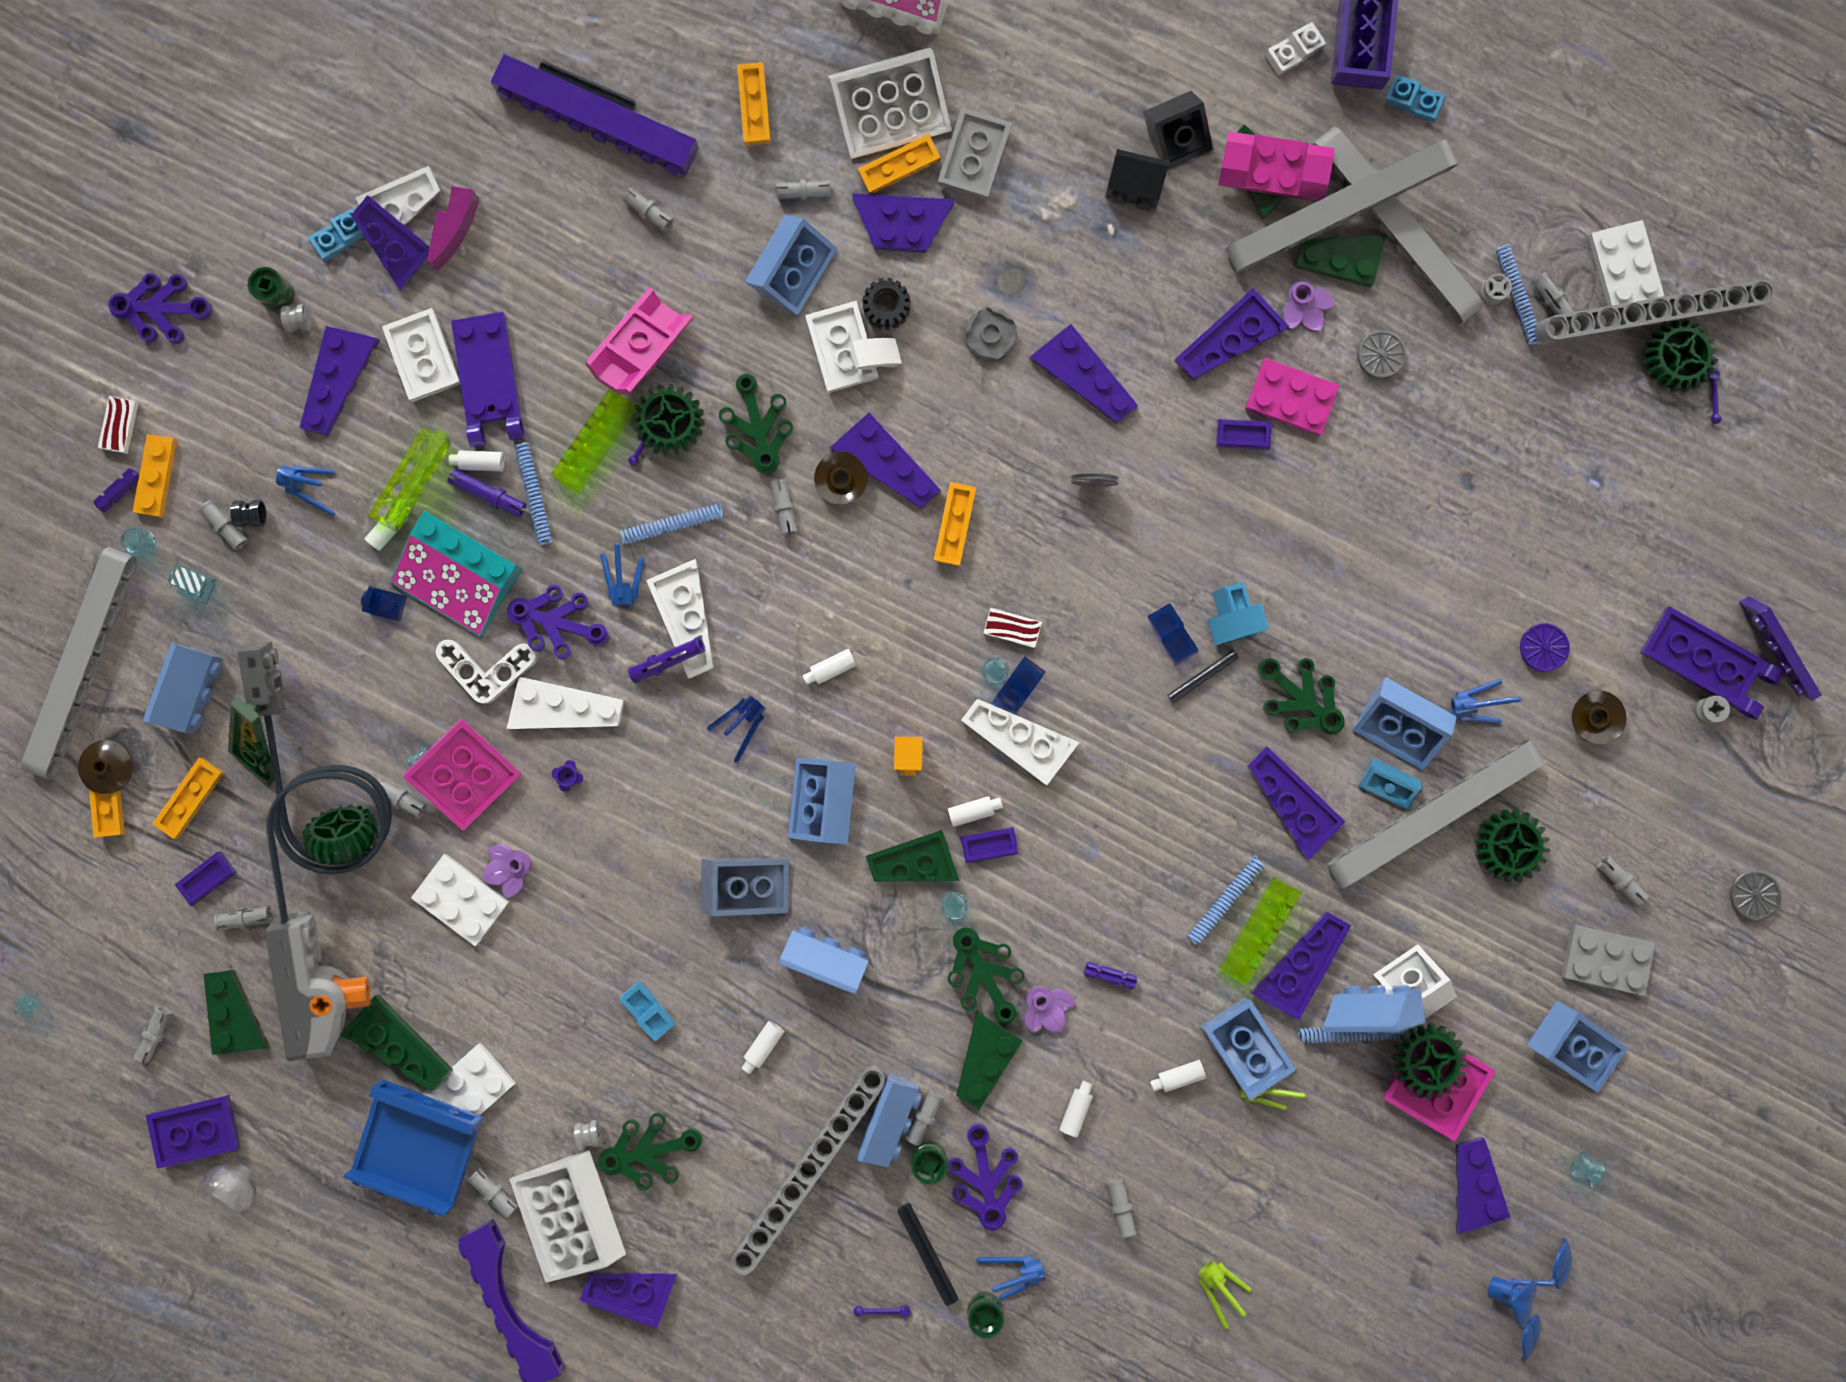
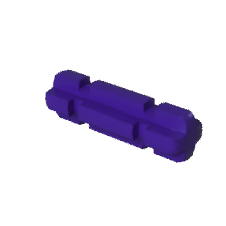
(116, 490)
(1110, 975)

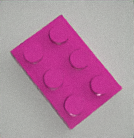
(1292, 397)

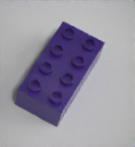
(1364, 43)

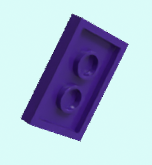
(193, 1131)

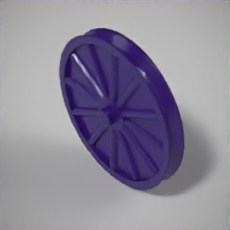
(1544, 647)

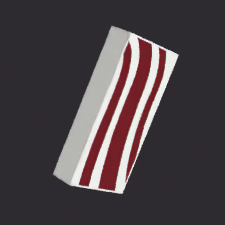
(118, 425)
(1012, 628)

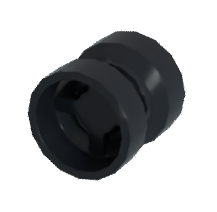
(248, 513)

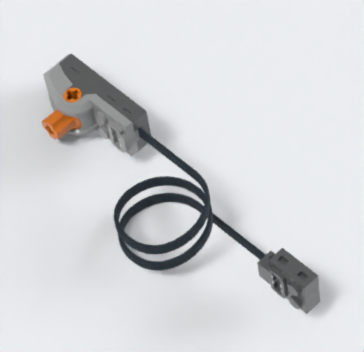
(308, 996)

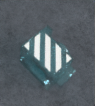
(192, 583)

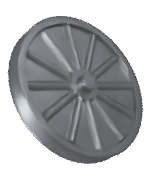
(1381, 354)
(1094, 480)
(1755, 895)

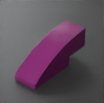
(451, 226)

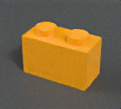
(908, 755)

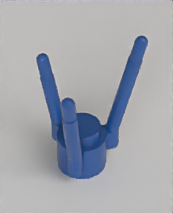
(294, 478)
(621, 592)
(1464, 706)
(1031, 1274)

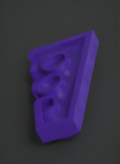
(334, 377)

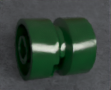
(270, 288)
(929, 1163)
(985, 1315)

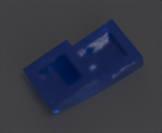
(1172, 634)
(1018, 686)

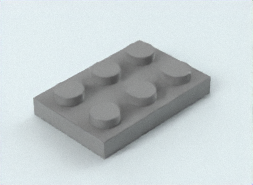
(974, 153)
(1608, 959)

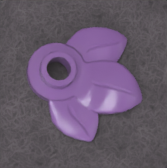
(1309, 310)
(503, 870)
(1050, 1012)

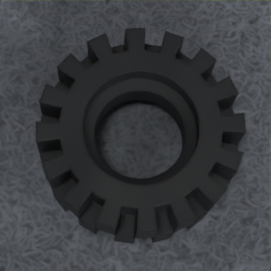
(886, 288)

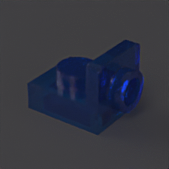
(383, 603)

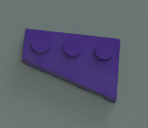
(1478, 1188)
(630, 1294)

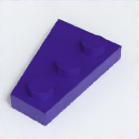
(391, 240)

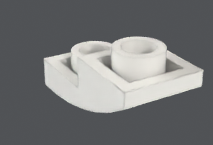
(1295, 49)
(874, 352)

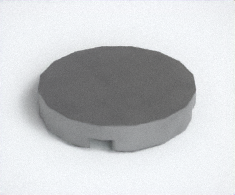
(990, 333)

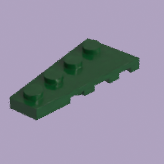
(248, 740)
(393, 1040)

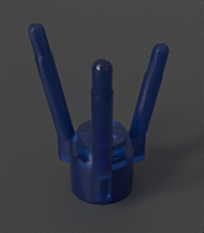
(749, 710)

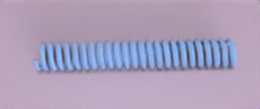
(1514, 295)
(533, 494)
(698, 519)
(1212, 914)
(1373, 1035)

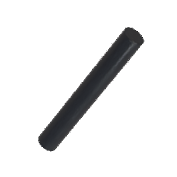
(1203, 676)

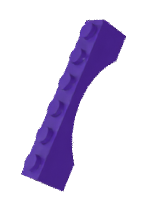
(534, 1354)

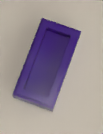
(1243, 434)
(989, 845)
(205, 878)

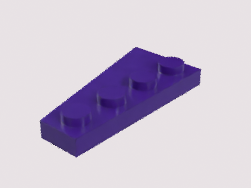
(1237, 331)
(1080, 368)
(887, 461)
(1780, 645)
(1297, 805)
(1301, 969)

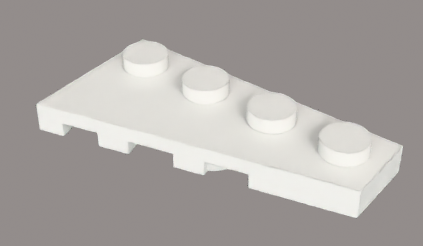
(683, 612)
(554, 706)

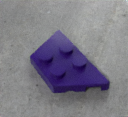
(901, 221)

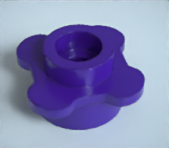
(559, 775)

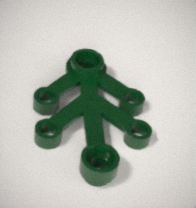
(757, 429)
(1304, 698)
(982, 971)
(645, 1152)

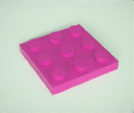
(462, 774)
(1451, 1110)

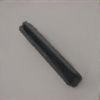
(588, 85)
(927, 1254)

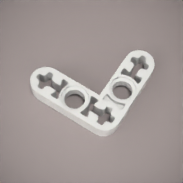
(490, 678)

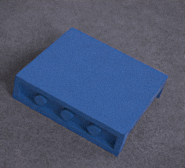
(414, 1148)

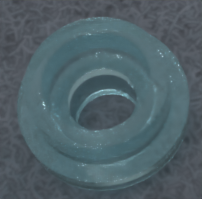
(26, 1003)

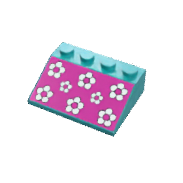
(454, 573)

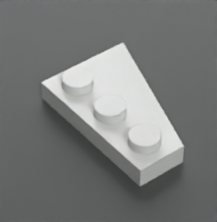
(406, 195)

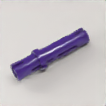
(497, 498)
(641, 672)

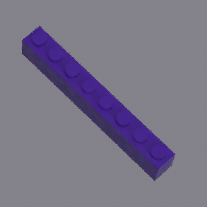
(594, 115)

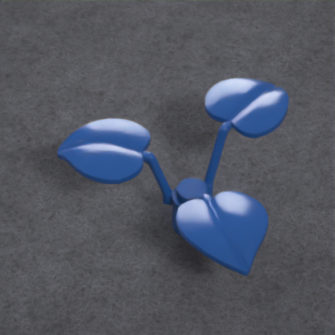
(1522, 1299)

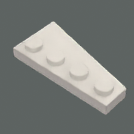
(1027, 743)

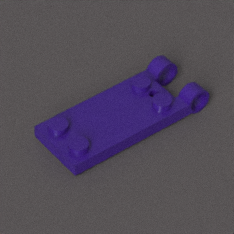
(487, 375)
(1708, 660)

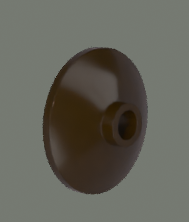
(840, 464)
(1611, 717)
(117, 767)

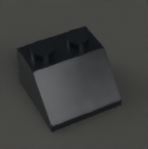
(1179, 129)
(1136, 179)

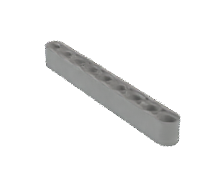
(1342, 206)
(1405, 235)
(1666, 310)
(78, 663)
(1435, 814)
(799, 1179)

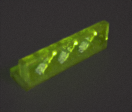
(593, 441)
(414, 483)
(1260, 931)

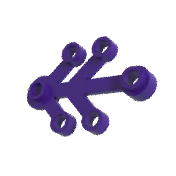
(156, 307)
(553, 619)
(986, 1182)

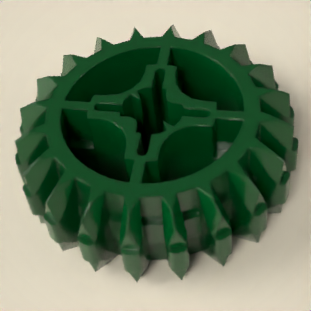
(1699, 360)
(678, 418)
(340, 834)
(1512, 835)
(1437, 1081)

